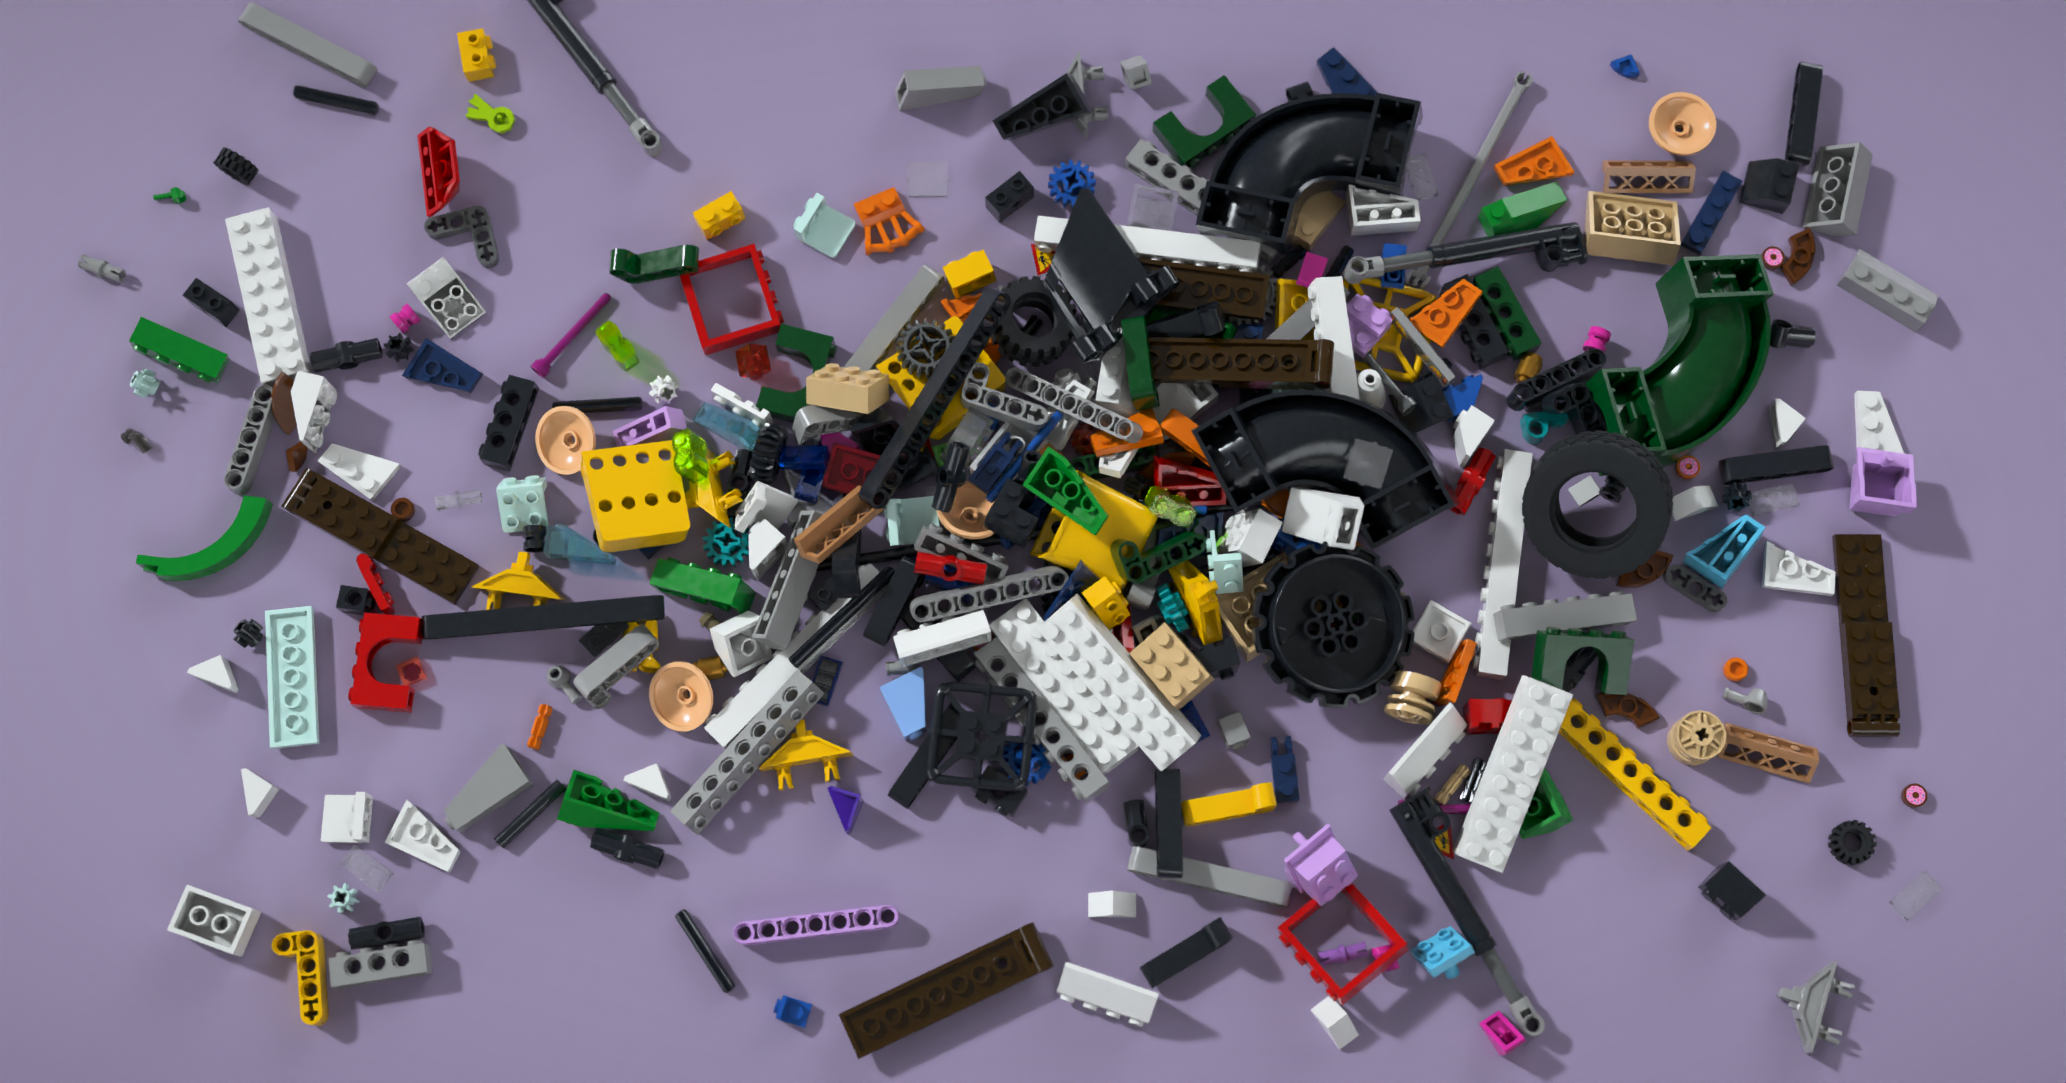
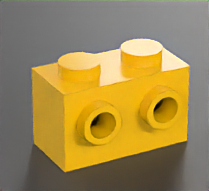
(476, 55)
(719, 215)
(969, 273)
(1107, 602)

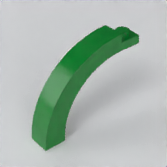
(222, 553)

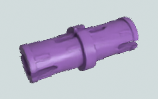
(1343, 954)

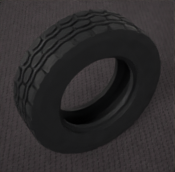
(1584, 553)

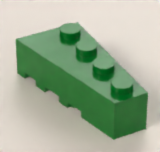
(178, 351)
(702, 585)

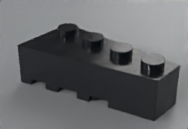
(1048, 107)
(1219, 660)

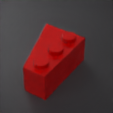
(1193, 483)
(1485, 715)

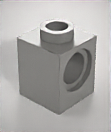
(1135, 72)
(1234, 731)

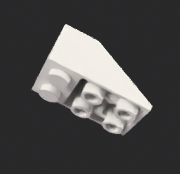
(446, 297)
(1186, 398)
(312, 404)
(1323, 517)

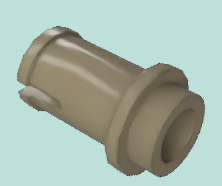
(708, 620)

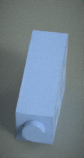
(907, 703)

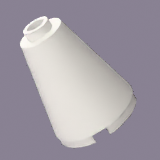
(1371, 387)

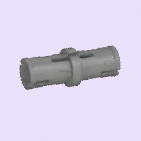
(101, 268)

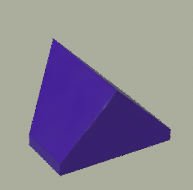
(847, 806)

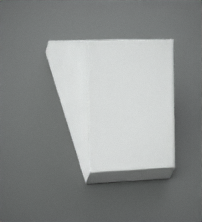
(1784, 421)
(1693, 502)
(217, 672)
(650, 780)
(257, 793)
(1112, 904)
(1335, 1022)

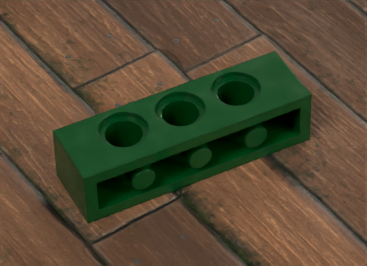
(1495, 282)

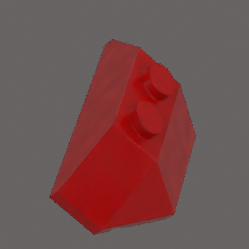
(438, 169)

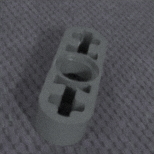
(1683, 574)

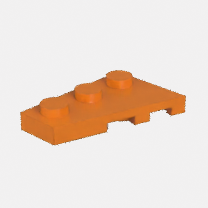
(1455, 673)

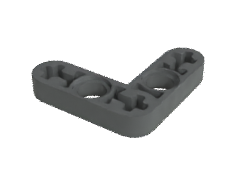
(469, 224)

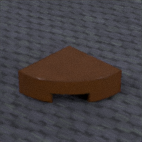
(296, 456)

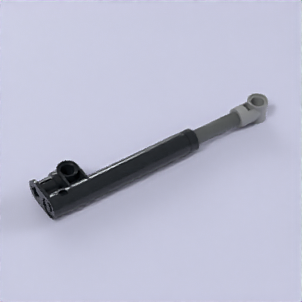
(595, 71)
(1559, 241)
(1415, 821)

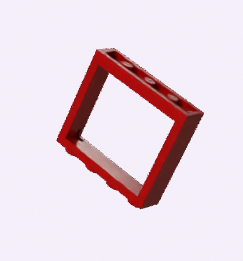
(744, 335)
(1344, 994)

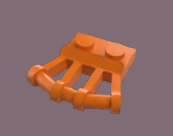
(879, 210)

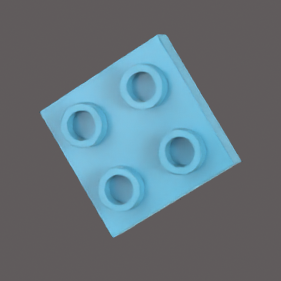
(1442, 953)

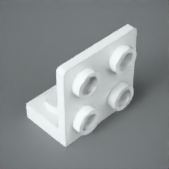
(763, 503)
(347, 818)

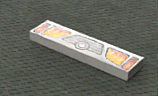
(1422, 347)

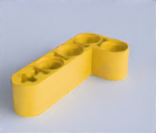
(1230, 805)
(306, 979)

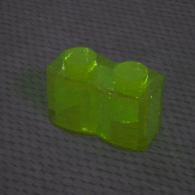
(617, 346)
(690, 455)
(1170, 506)

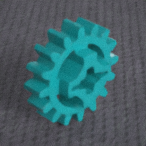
(718, 540)
(1172, 607)

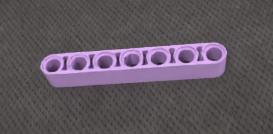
(804, 921)

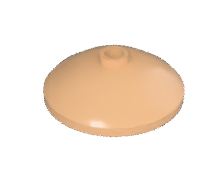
(1683, 112)
(555, 439)
(967, 505)
(670, 697)

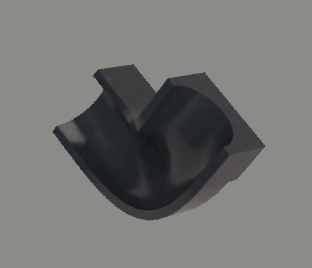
(1304, 151)
(1308, 441)

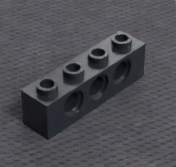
(1485, 329)
(504, 456)

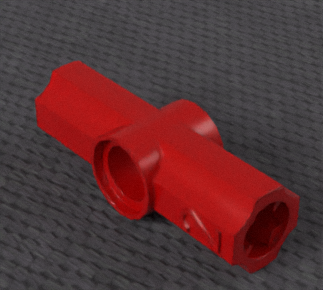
(1473, 479)
(966, 570)

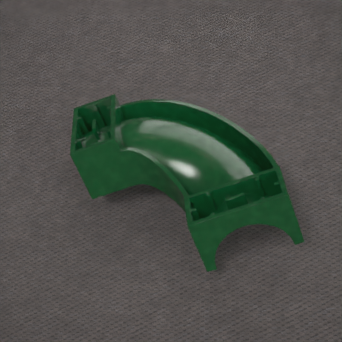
(1708, 362)

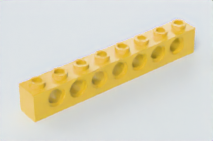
(1632, 786)

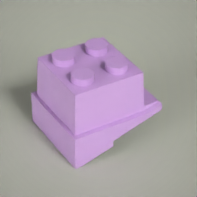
(1883, 482)
(1319, 866)

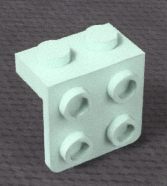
(823, 227)
(522, 503)
(907, 519)
(1226, 568)

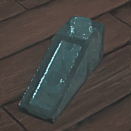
(728, 426)
(569, 545)

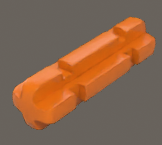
(539, 726)

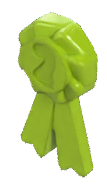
(499, 119)

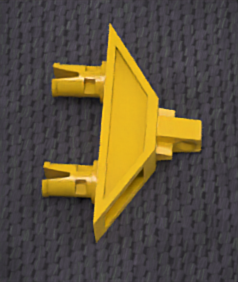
(709, 492)
(518, 580)
(1199, 600)
(801, 750)

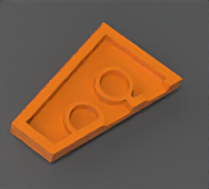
(1534, 164)
(1445, 314)
(1106, 444)

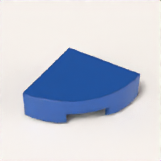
(1625, 66)

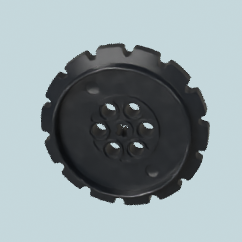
(1289, 608)

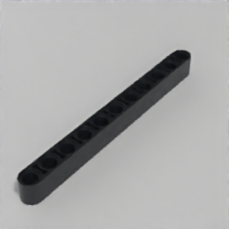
(934, 398)
(543, 617)

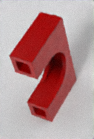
(377, 632)

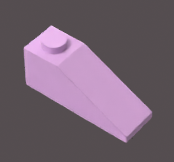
(651, 428)

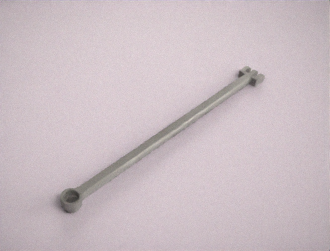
(1472, 175)

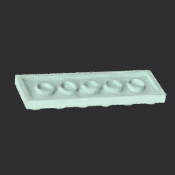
(292, 677)

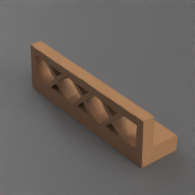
(1648, 168)
(835, 524)
(1774, 747)

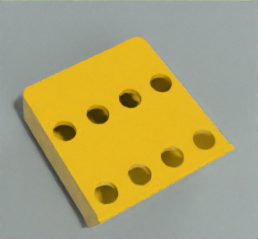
(909, 386)
(637, 501)
(1074, 543)

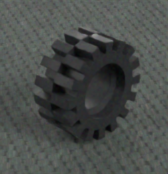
(236, 166)
(1863, 833)

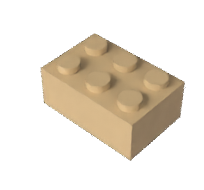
(847, 388)
(1171, 666)

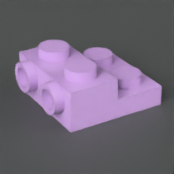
(1366, 323)

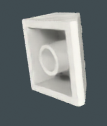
(1469, 432)
(765, 547)
(736, 646)

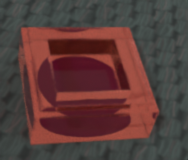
(411, 671)

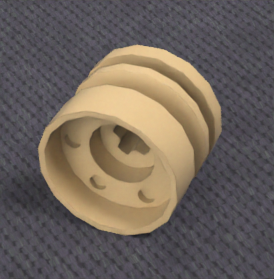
(1411, 701)
(1684, 742)

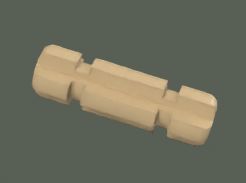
(1452, 784)

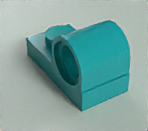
(1541, 421)

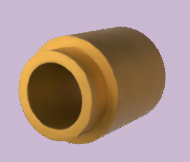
(1528, 367)
(712, 667)

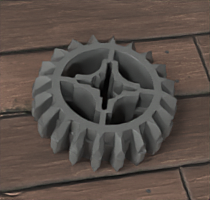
(935, 346)

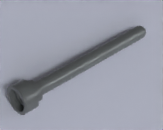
(1405, 403)

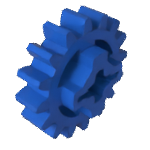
(1065, 176)
(1037, 760)

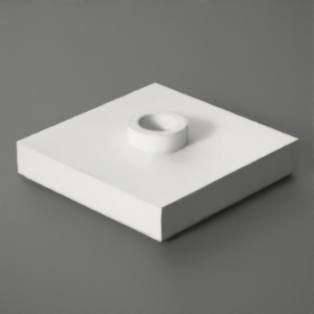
(1440, 631)

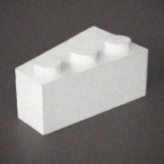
(1380, 213)

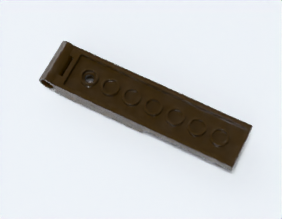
(1238, 292)
(1243, 362)
(380, 536)
(1865, 637)
(946, 990)

